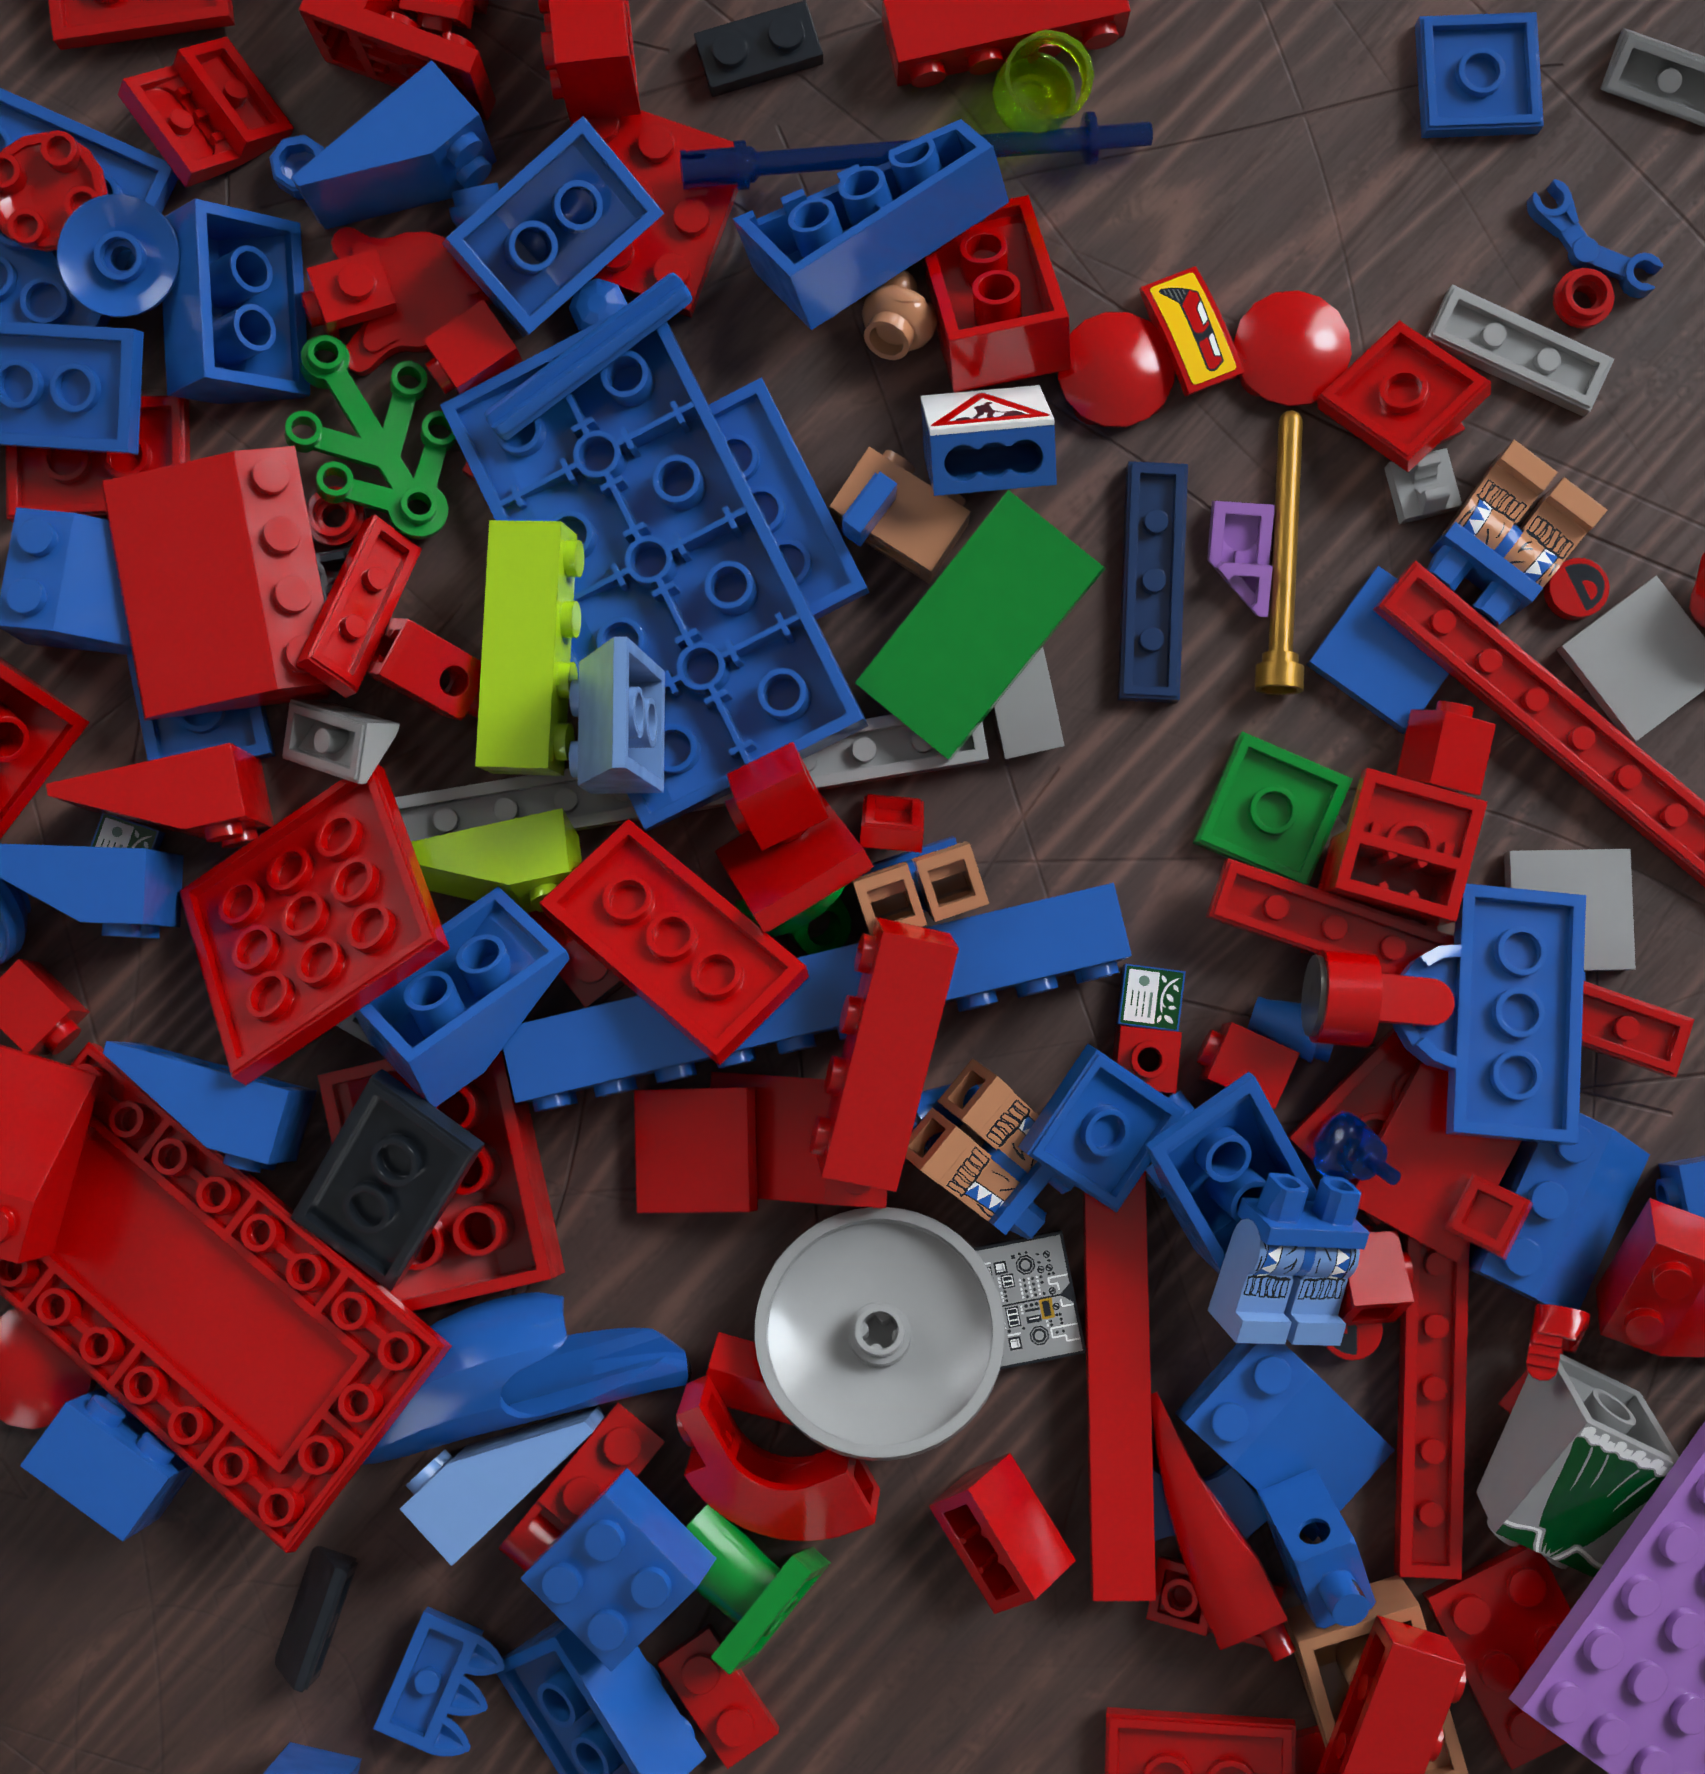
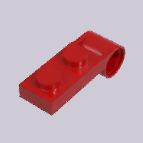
(615, 1444)

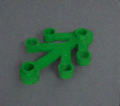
(375, 445)

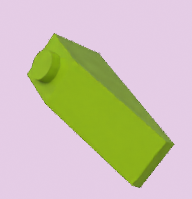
(518, 855)

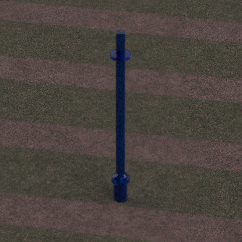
(745, 164)

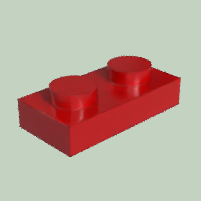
(720, 1703)

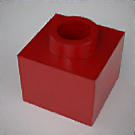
(1167, 1044)

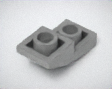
(1029, 713)

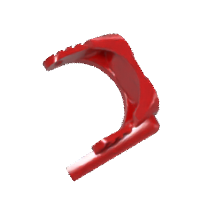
(1553, 1332)

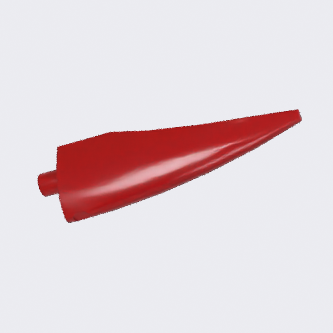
(1219, 1561)

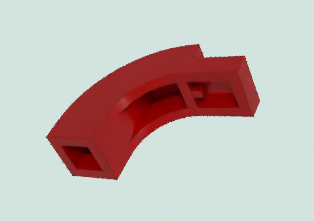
(769, 1492)

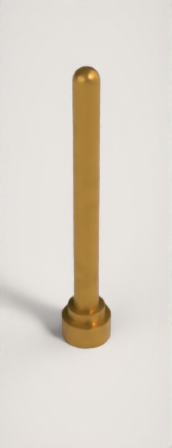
(1279, 669)

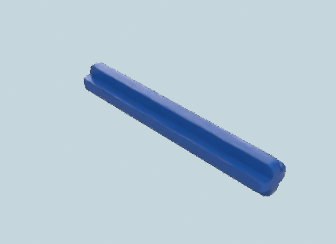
(588, 356)

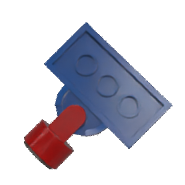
(1488, 1010)

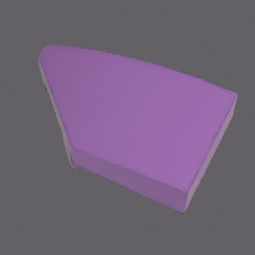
(1241, 550)

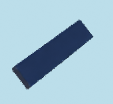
(1152, 582)

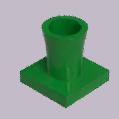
(750, 1586)

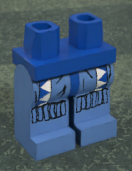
(1290, 1263)

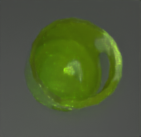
(1038, 80)

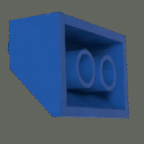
(235, 307)
(1574, 1213)
(595, 1716)

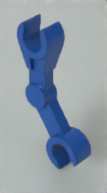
(1584, 250)

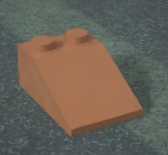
(1331, 1655)

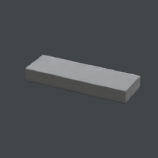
(1519, 351)

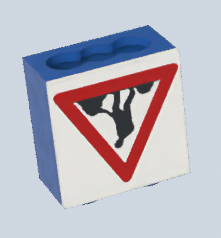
(988, 440)

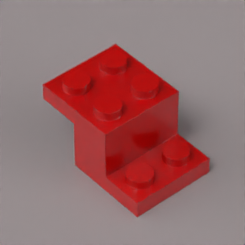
(1405, 849)

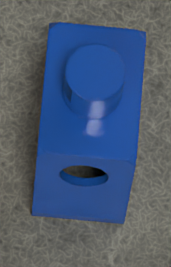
(1326, 1574)

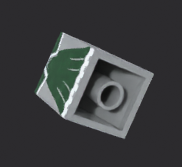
(1574, 1467)

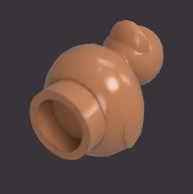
(897, 318)

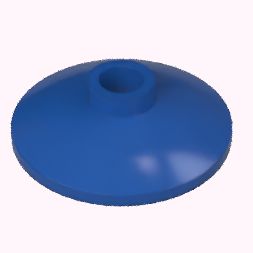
(96, 237)

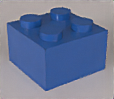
(107, 1464)
(619, 1569)

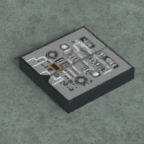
(1035, 1298)

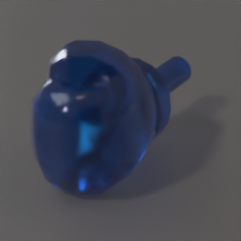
(1351, 1150)

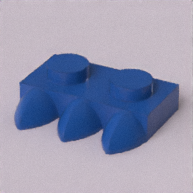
(434, 1685)

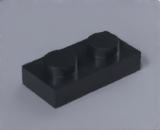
(758, 48)

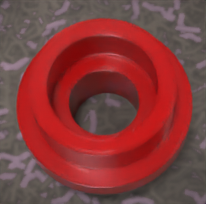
(1595, 286)
(337, 536)

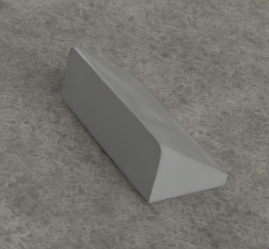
(1657, 76)
(336, 739)

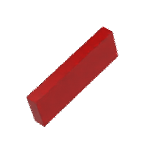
(359, 606)

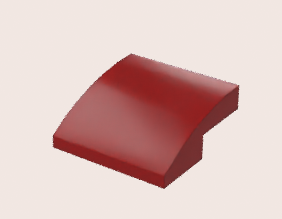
(205, 111)

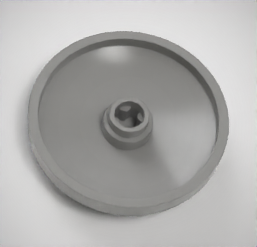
(880, 1333)

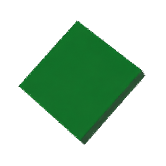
(1272, 809)

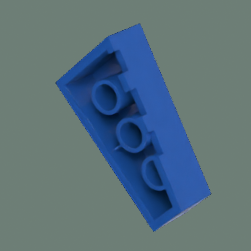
(874, 222)

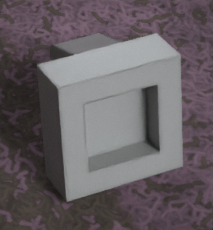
(1425, 489)

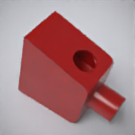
(412, 664)

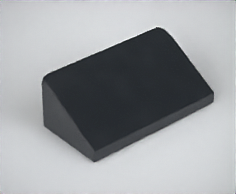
(314, 1616)

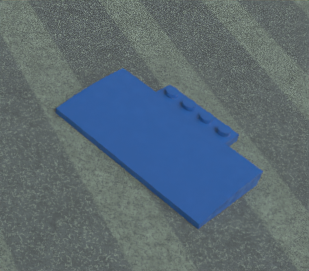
(694, 549)

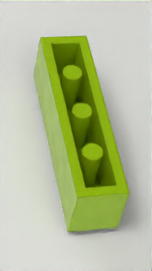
(528, 647)

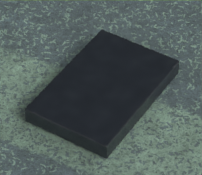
(387, 1179)

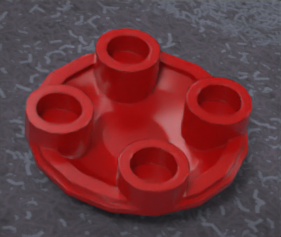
(43, 184)
(1291, 347)
(1117, 370)
(35, 1375)

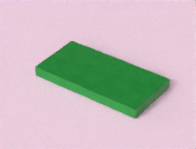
(979, 625)

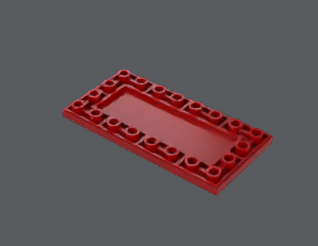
(220, 1315)

